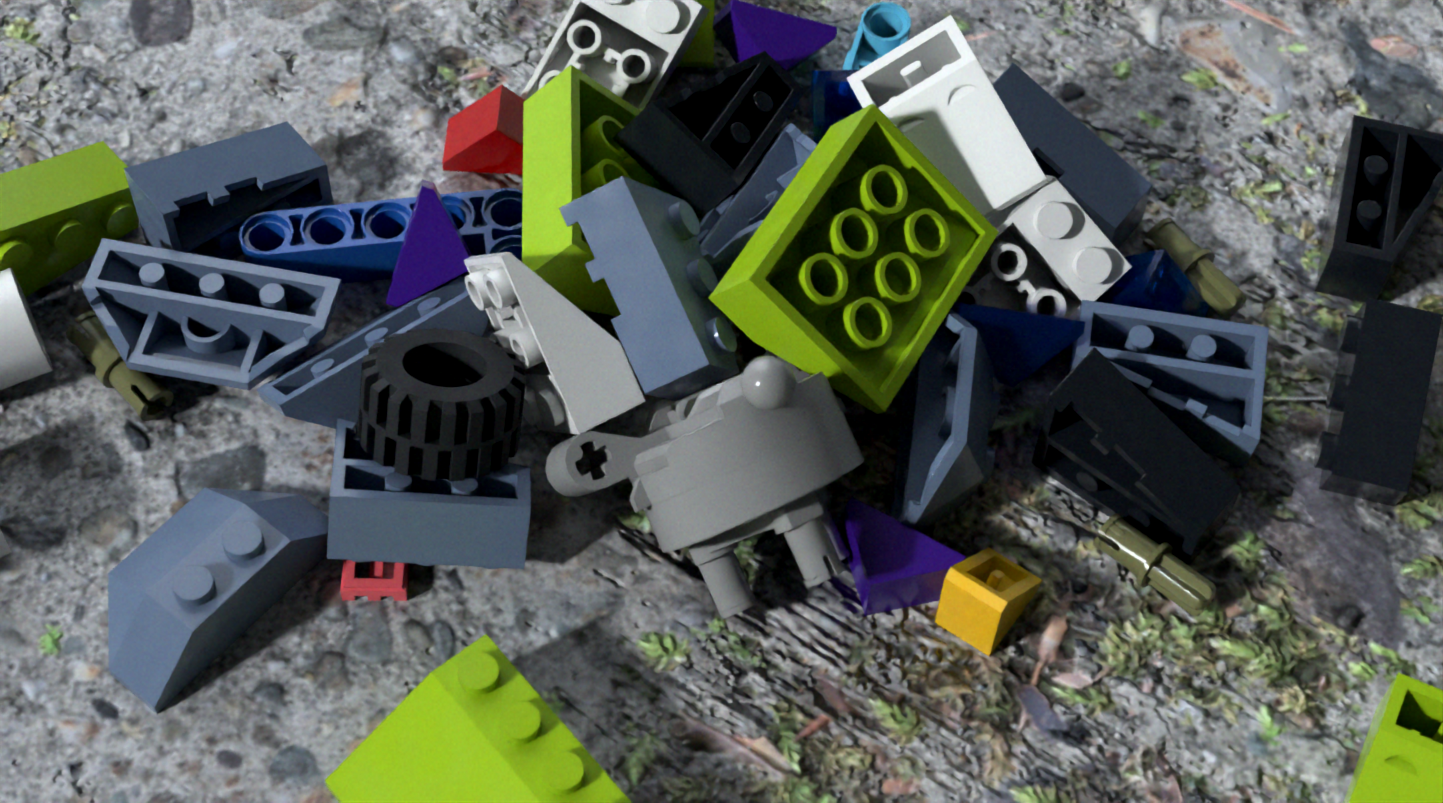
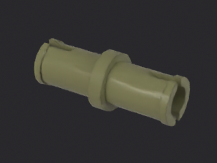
(136, 387)

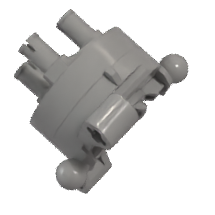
(730, 468)

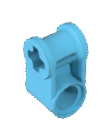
(879, 32)

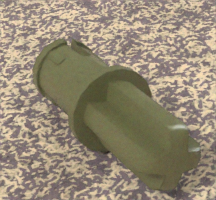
(1197, 266)
(1155, 565)

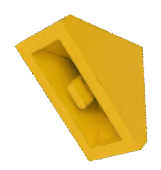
(984, 598)

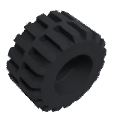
(441, 404)

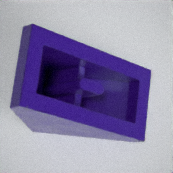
(785, 37)
(430, 250)
(892, 561)

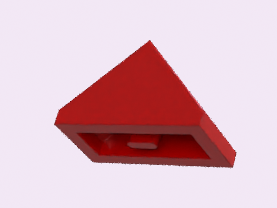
(487, 135)

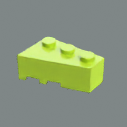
(61, 211)

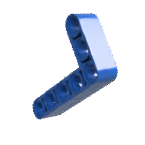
(366, 237)

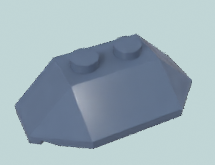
(738, 216)
(205, 313)
(330, 380)
(944, 426)
(205, 584)

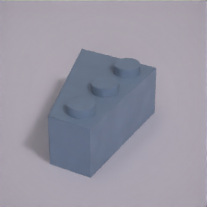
(1084, 165)
(208, 192)
(660, 284)
(1191, 367)
(422, 521)

